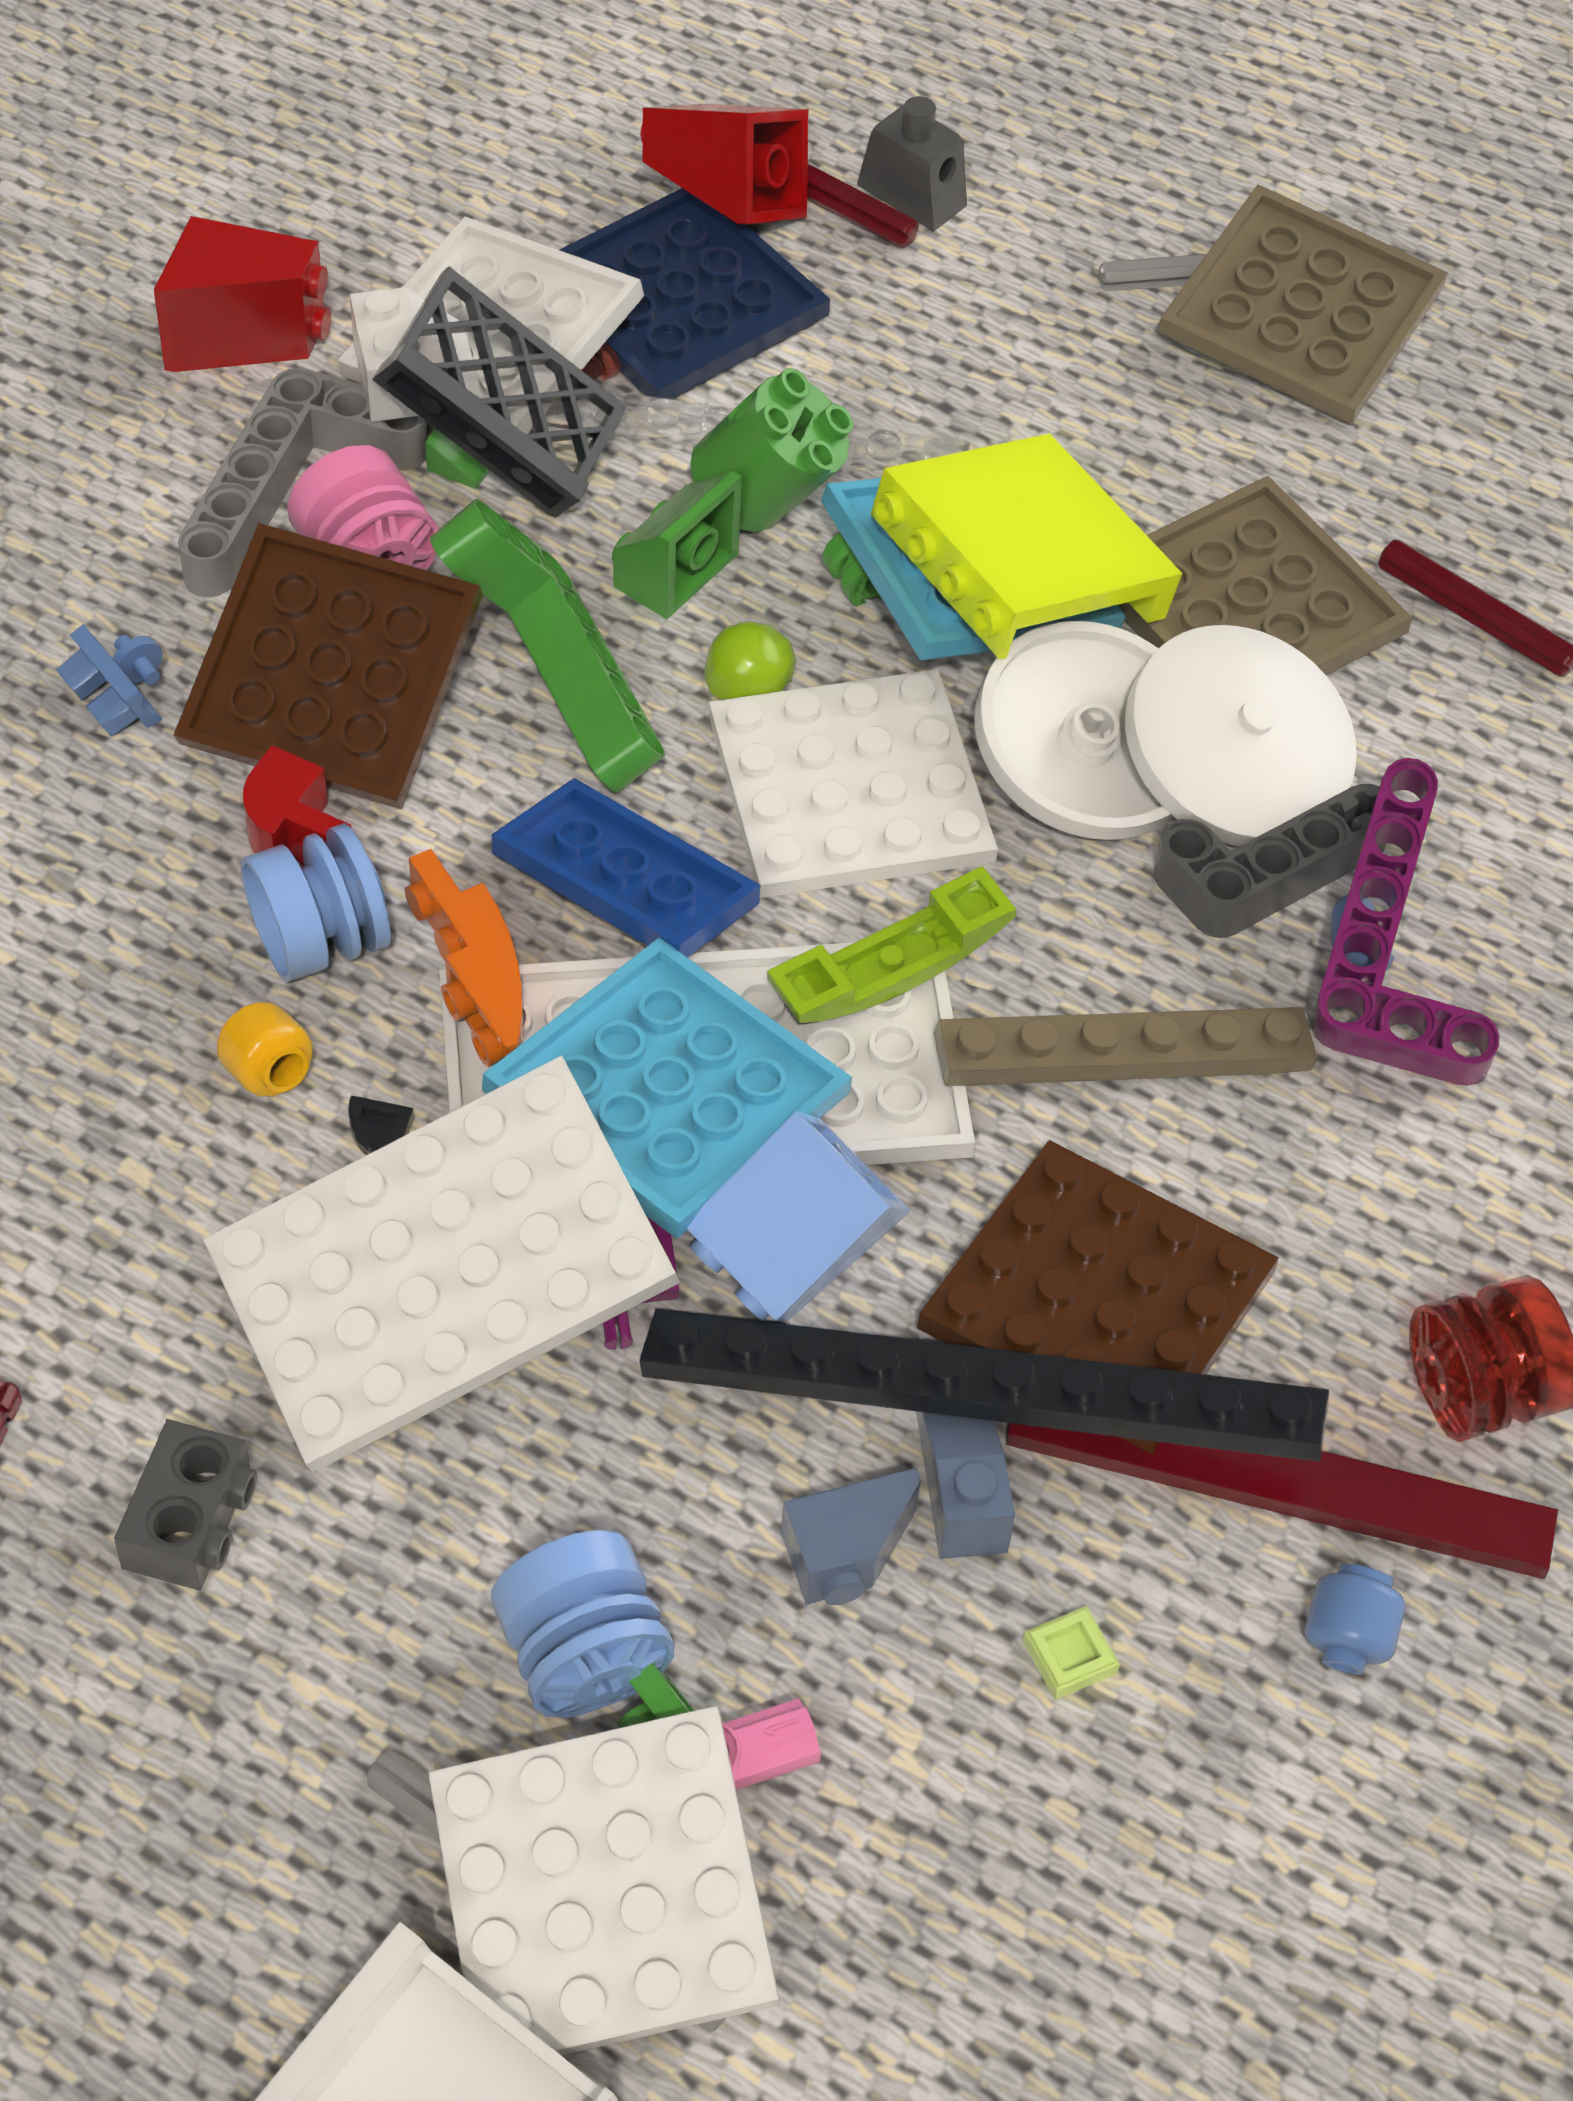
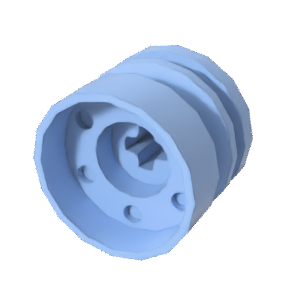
(304, 906)
(580, 1622)

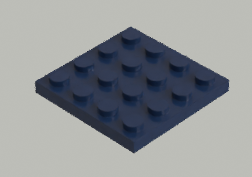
(707, 289)

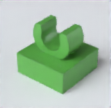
(660, 1698)

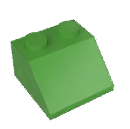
(680, 544)

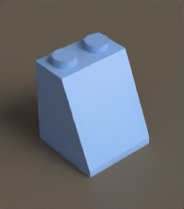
(794, 1218)

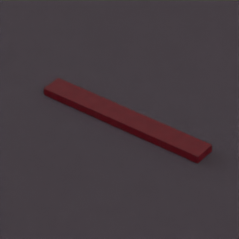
(1331, 1493)

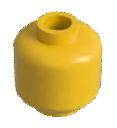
(265, 1049)

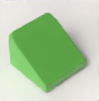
(452, 462)

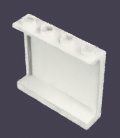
(423, 2034)

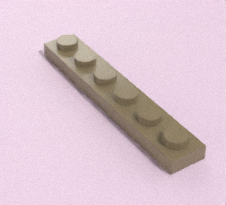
(1124, 1046)

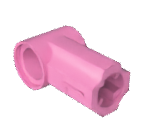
(771, 1743)

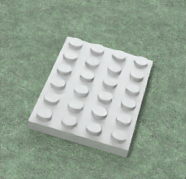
(439, 1263)

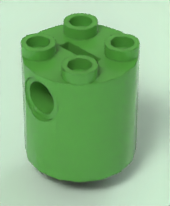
(781, 443)

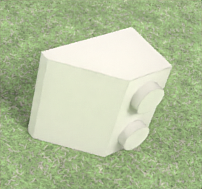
(377, 327)

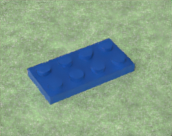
(625, 868)

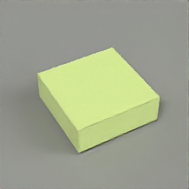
(1070, 1652)

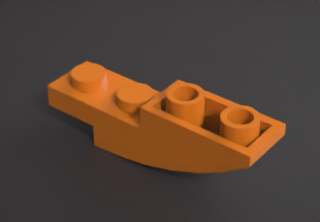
(478, 956)

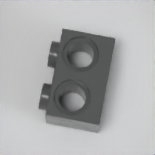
(171, 1504)

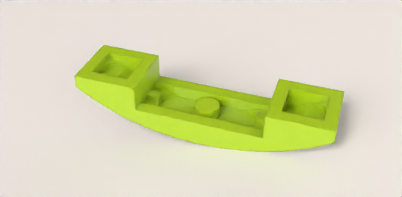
(897, 957)

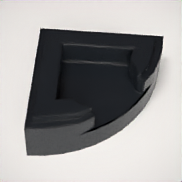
(378, 1122)

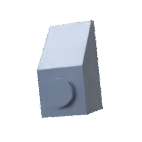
(847, 1534)

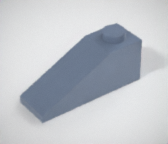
(966, 1485)

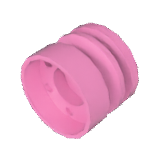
(364, 505)

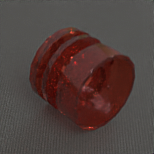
(1493, 1357)

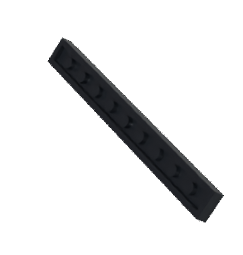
(987, 1384)

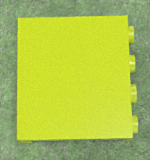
(1021, 538)

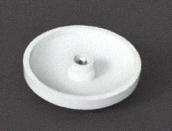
(1238, 731)
(1058, 733)

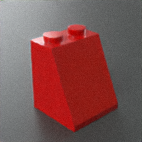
(733, 157)
(239, 297)

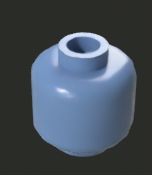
(1355, 1618)

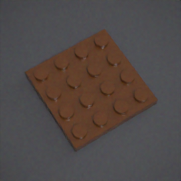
(330, 663)
(1098, 1275)

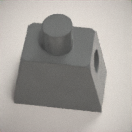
(916, 164)

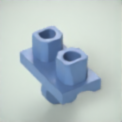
(132, 663)

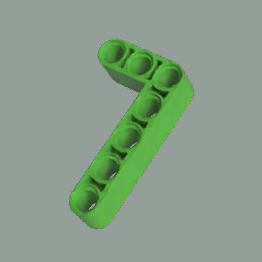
(559, 637)

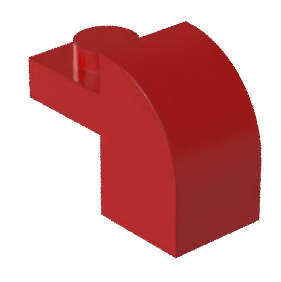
(285, 802)

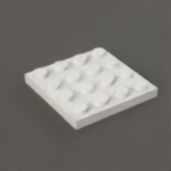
(550, 292)
(851, 783)
(606, 1883)

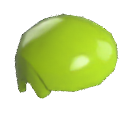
(749, 661)

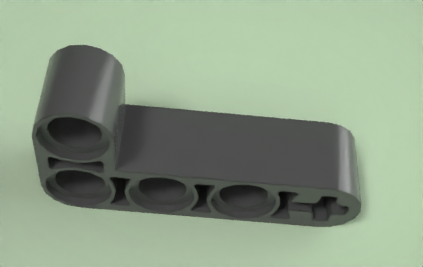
(1240, 887)

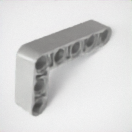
(292, 417)

